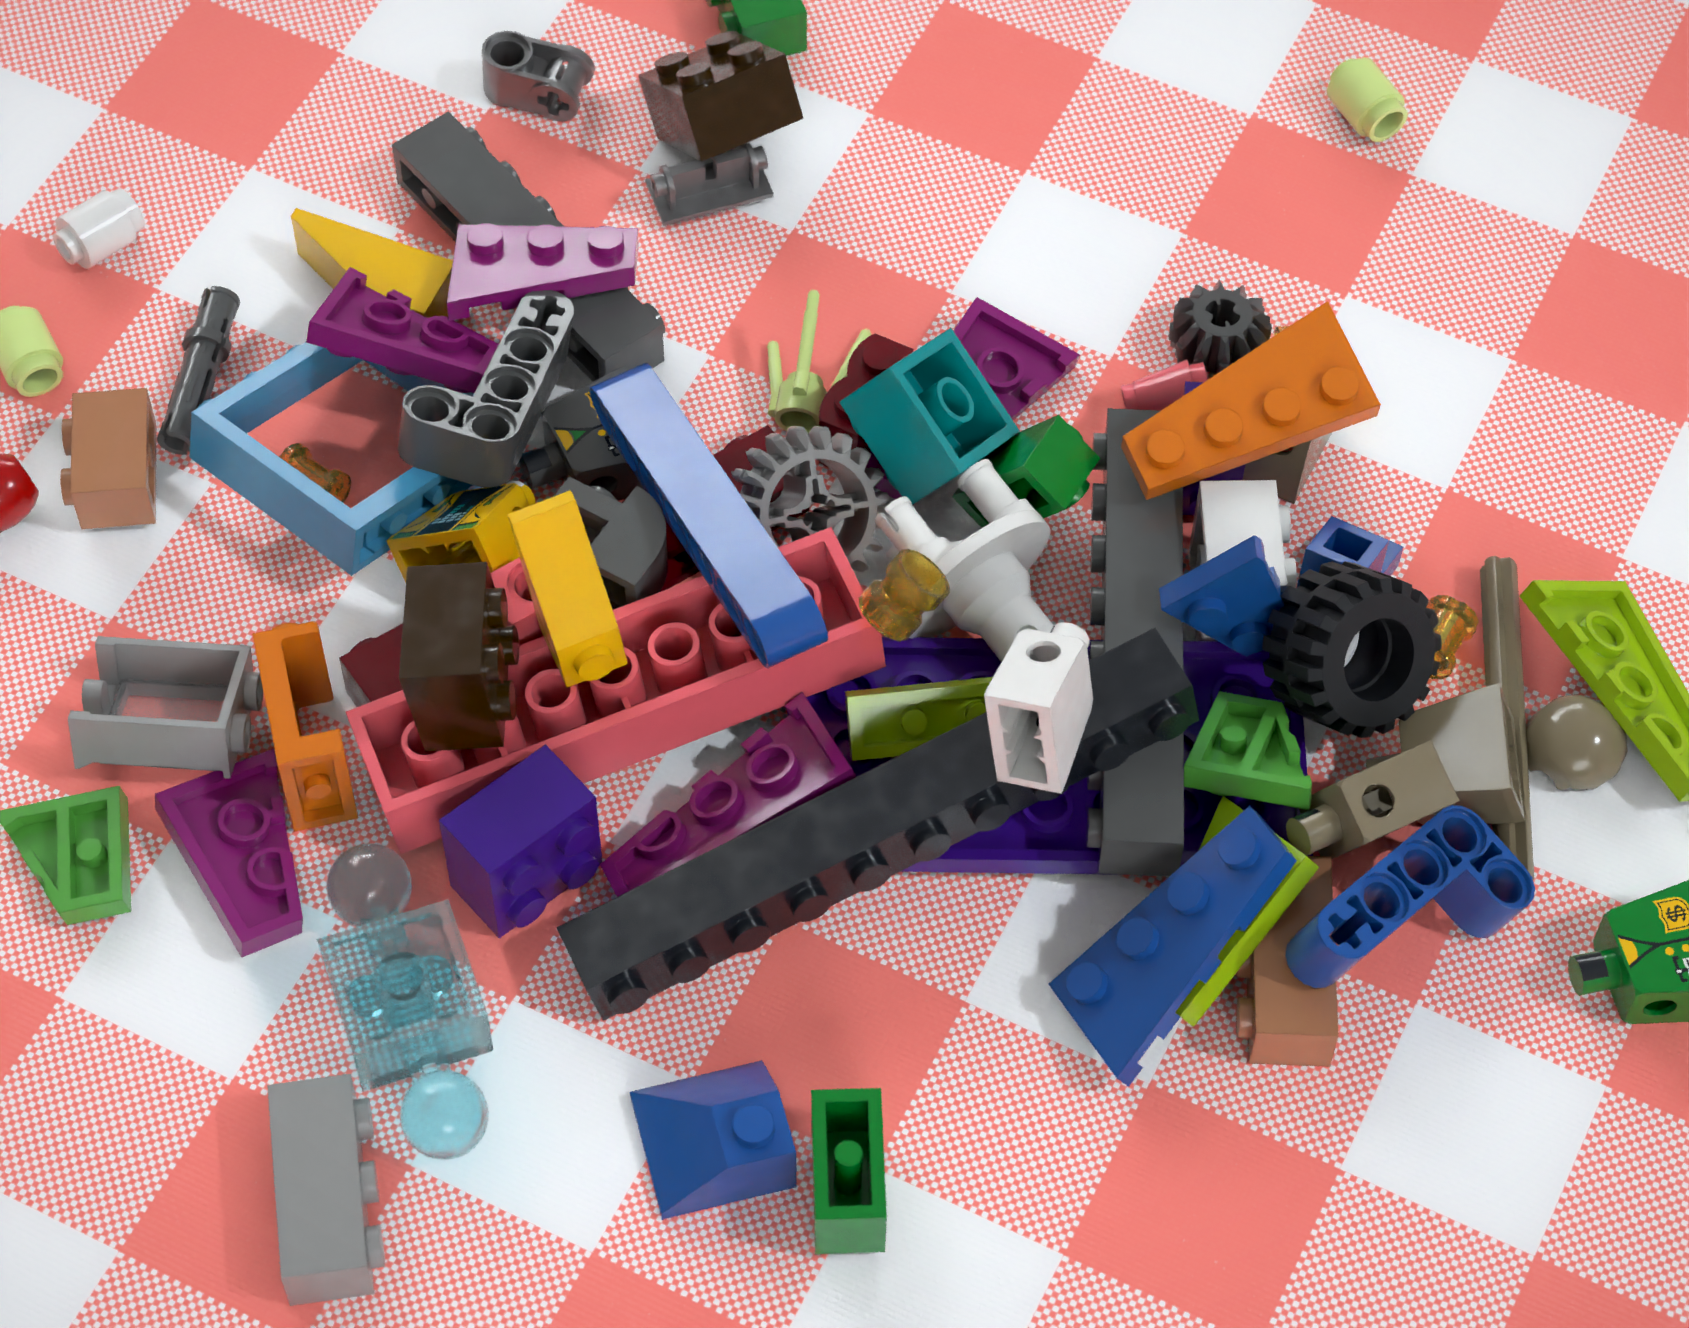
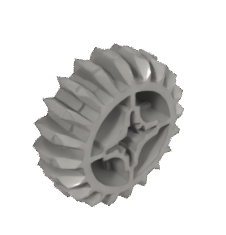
(804, 486)

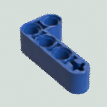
(1445, 860)

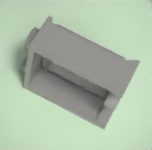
(166, 705)

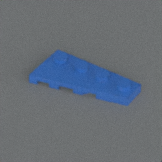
(1150, 960)

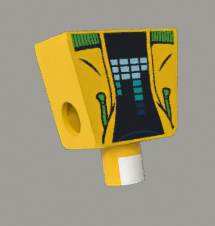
(471, 521)

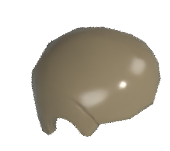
(1575, 743)

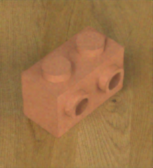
(111, 458)

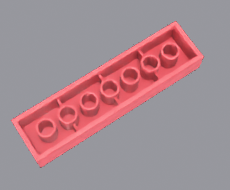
(681, 683)

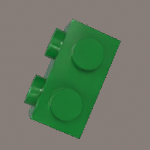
(1041, 465)

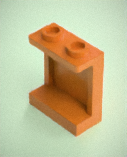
(310, 765)

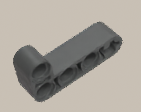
(486, 433)

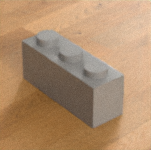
(324, 1189)

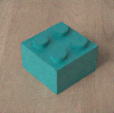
(929, 417)

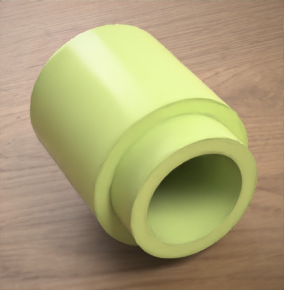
(1367, 99)
(28, 352)

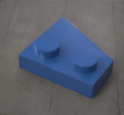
(1228, 597)

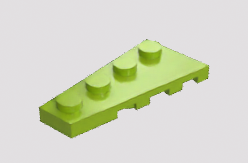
(1623, 664)

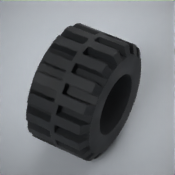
(1389, 661)

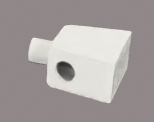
(1046, 680)

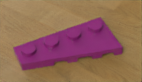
(769, 779)

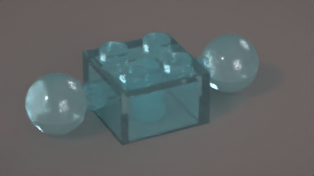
(407, 999)

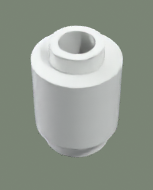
(98, 227)

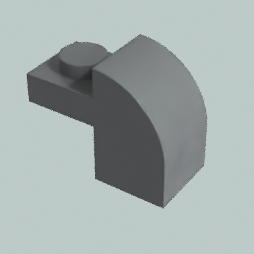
(625, 540)

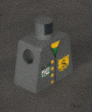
(578, 447)

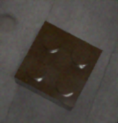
(720, 95)
(457, 656)

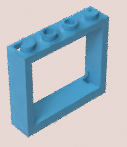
(340, 533)

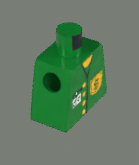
(1641, 958)

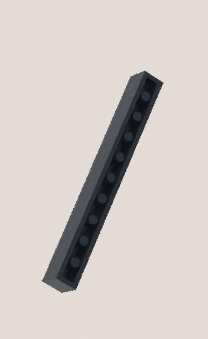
(855, 838)

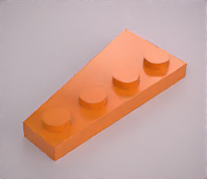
(1264, 403)

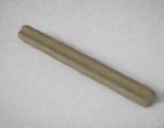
(1505, 666)

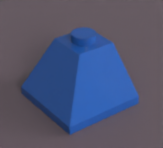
(715, 1139)

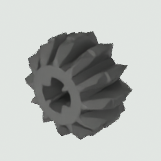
(1217, 326)

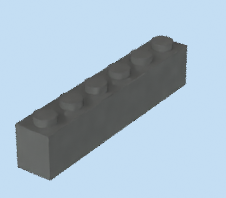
(464, 184)

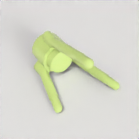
(800, 395)

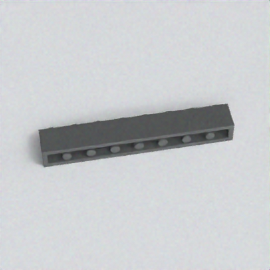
(1139, 552)

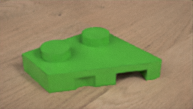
(1248, 753)
(77, 851)

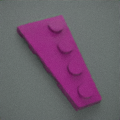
(1011, 357)

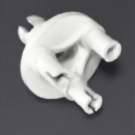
(984, 570)

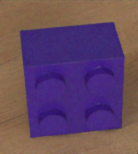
(522, 842)

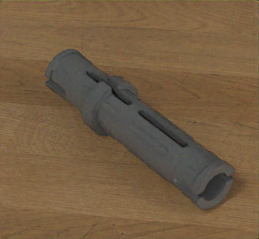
(205, 349)

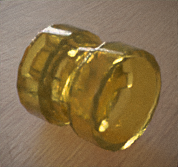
(899, 600)

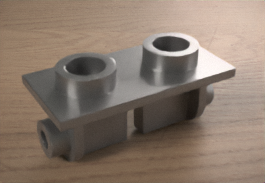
(711, 187)

